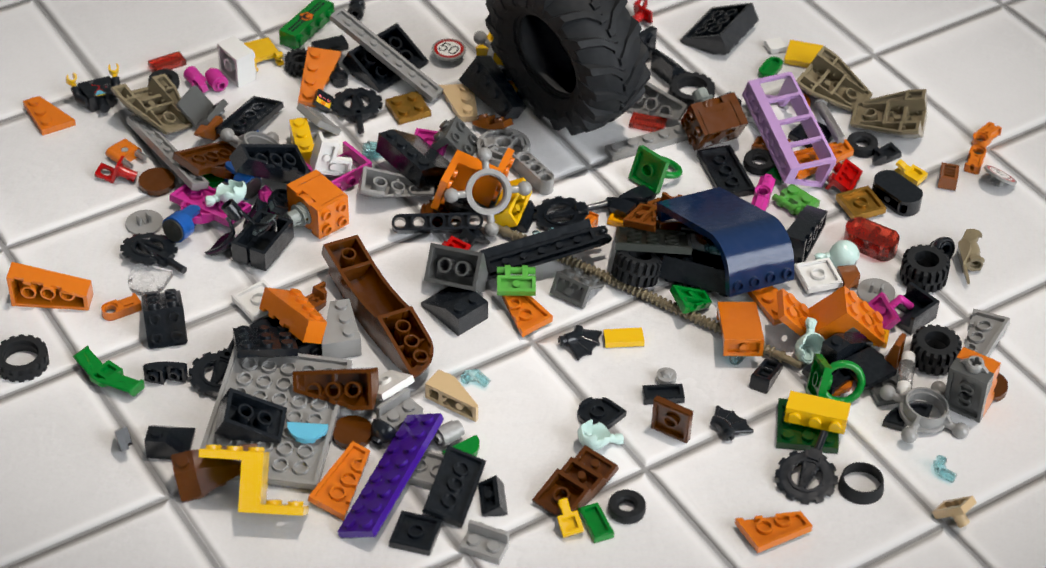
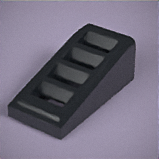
(765, 375)

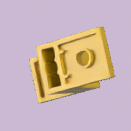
(254, 480)

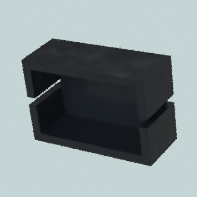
(264, 249)

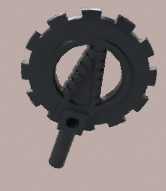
(357, 110)
(570, 210)
(152, 254)
(219, 361)
(811, 463)

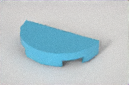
(306, 432)

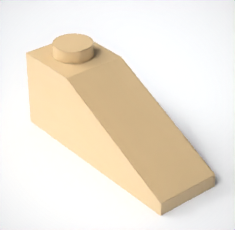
(449, 392)

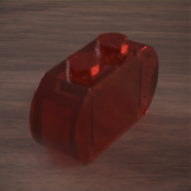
(872, 238)

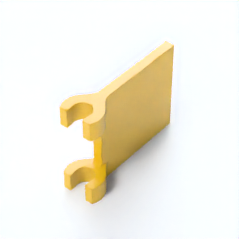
(265, 50)

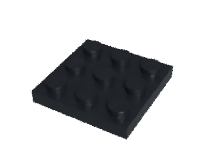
(264, 341)

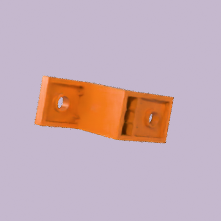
(462, 168)
(833, 315)

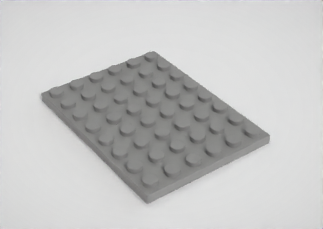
(272, 380)

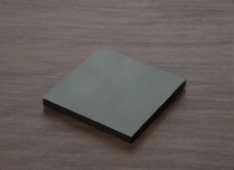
(658, 242)

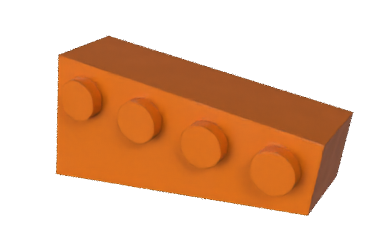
(47, 289)
(294, 313)

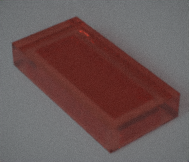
(167, 61)
(647, 122)

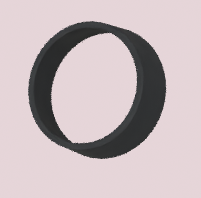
(859, 497)

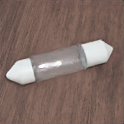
(906, 372)

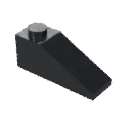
(844, 345)

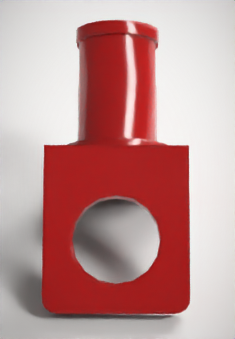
(641, 12)
(119, 170)

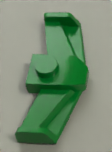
(107, 373)

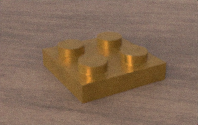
(408, 107)
(861, 203)

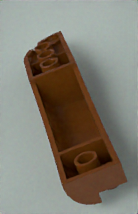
(378, 307)

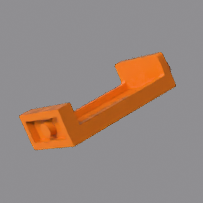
(740, 328)

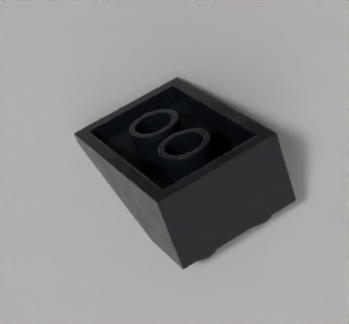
(457, 308)
(249, 418)

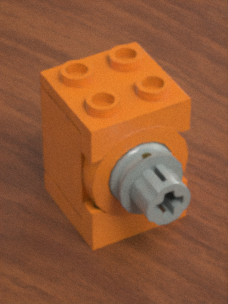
(317, 204)

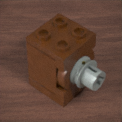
(713, 119)

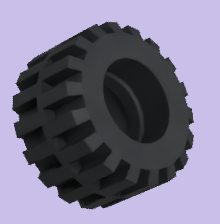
(925, 267)
(636, 268)
(935, 349)

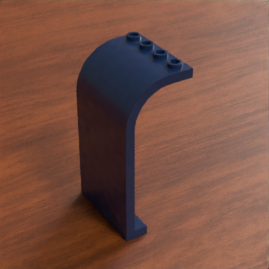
(749, 239)

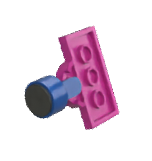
(193, 212)

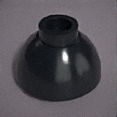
(945, 244)
(382, 432)

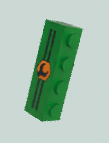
(306, 23)

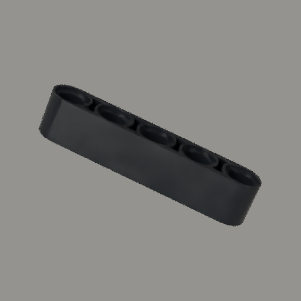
(428, 218)

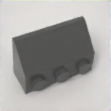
(456, 267)

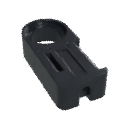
(339, 74)

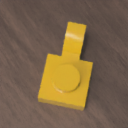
(913, 173)
(569, 521)

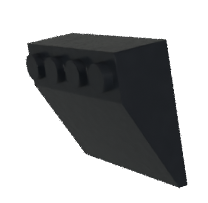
(721, 28)
(375, 73)
(412, 157)
(696, 270)

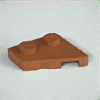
(642, 217)

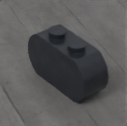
(897, 193)

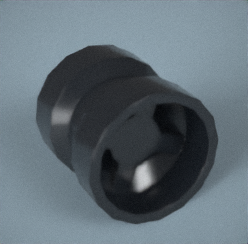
(357, 8)

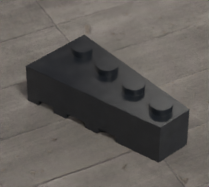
(492, 87)
(270, 161)
(806, 231)

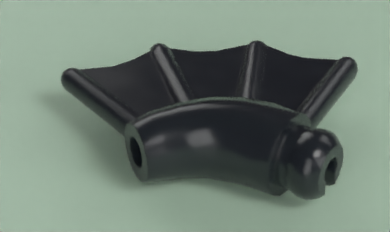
(580, 341)
(729, 423)

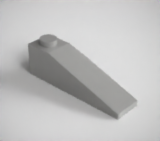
(659, 104)
(383, 183)

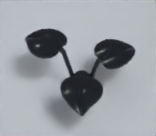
(235, 213)

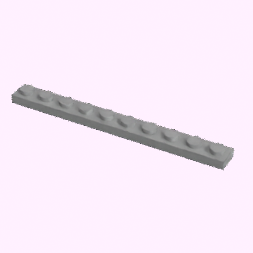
(653, 140)

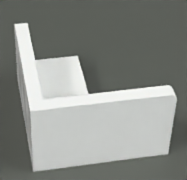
(325, 157)

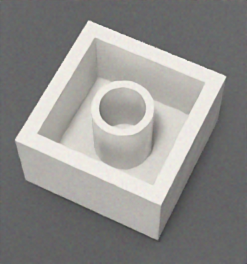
(236, 61)

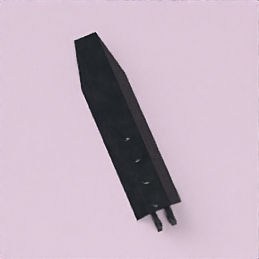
(546, 246)

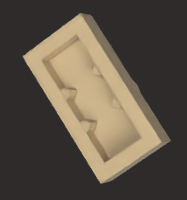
(955, 508)

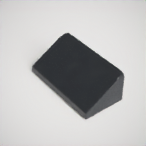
(526, 219)
(492, 497)

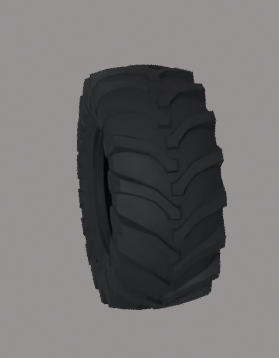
(571, 58)

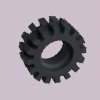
(295, 61)

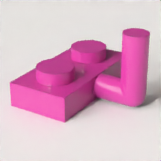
(886, 308)

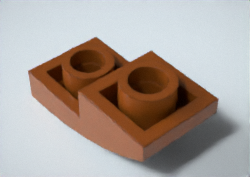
(491, 122)

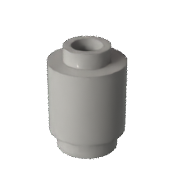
(448, 433)

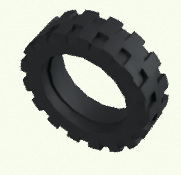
(690, 79)
(26, 371)

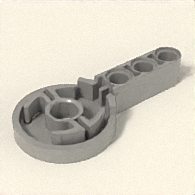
(524, 164)

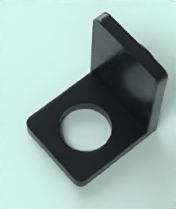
(473, 236)

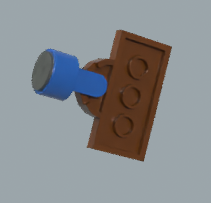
(215, 159)

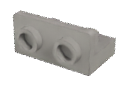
(397, 408)
(485, 542)

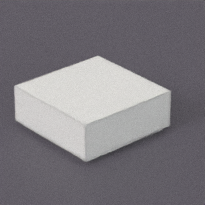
(775, 45)

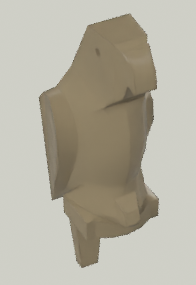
(970, 252)

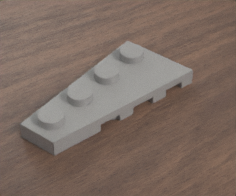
(985, 331)

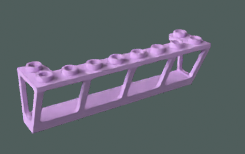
(774, 137)

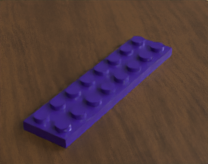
(390, 476)

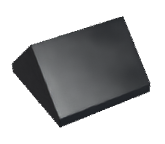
(665, 66)

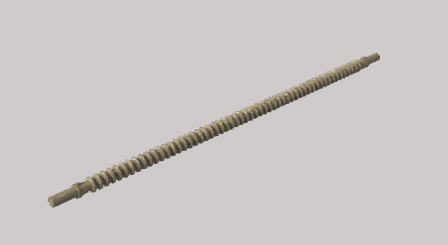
(644, 294)

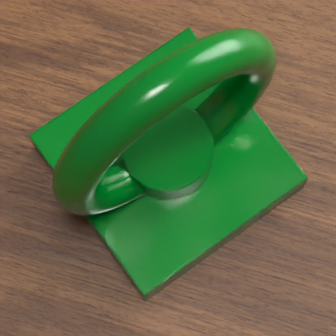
(651, 169)
(821, 378)

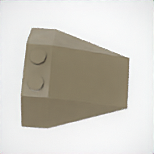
(833, 81)
(155, 104)
(894, 114)

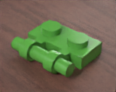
(795, 199)
(516, 284)

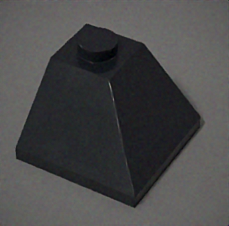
(167, 440)

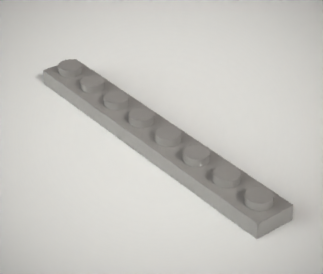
(386, 54)
(165, 151)

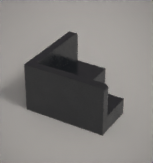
(923, 312)

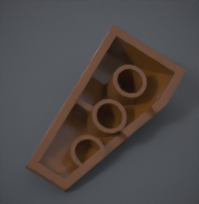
(344, 387)
(200, 475)

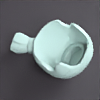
(234, 190)
(841, 253)
(808, 343)
(597, 435)

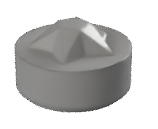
(666, 376)

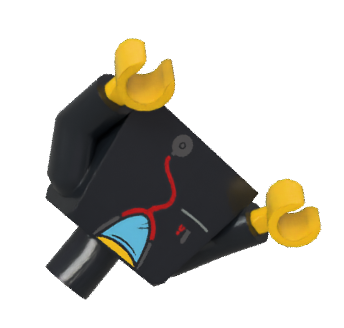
(95, 93)

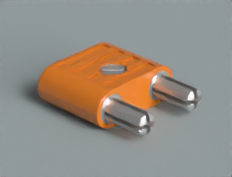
(126, 149)

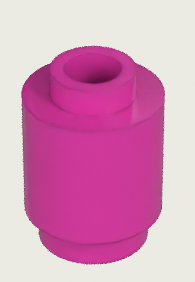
(216, 79)

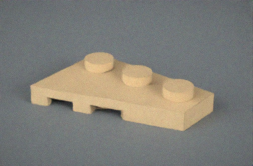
(461, 100)

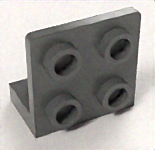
(574, 286)

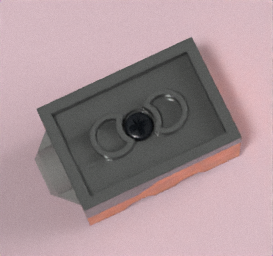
(971, 384)

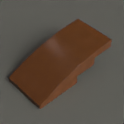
(577, 481)

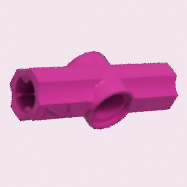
(763, 191)

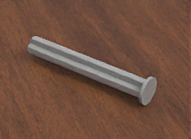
(821, 106)

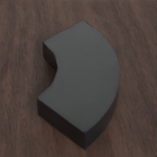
(278, 201)
(894, 420)

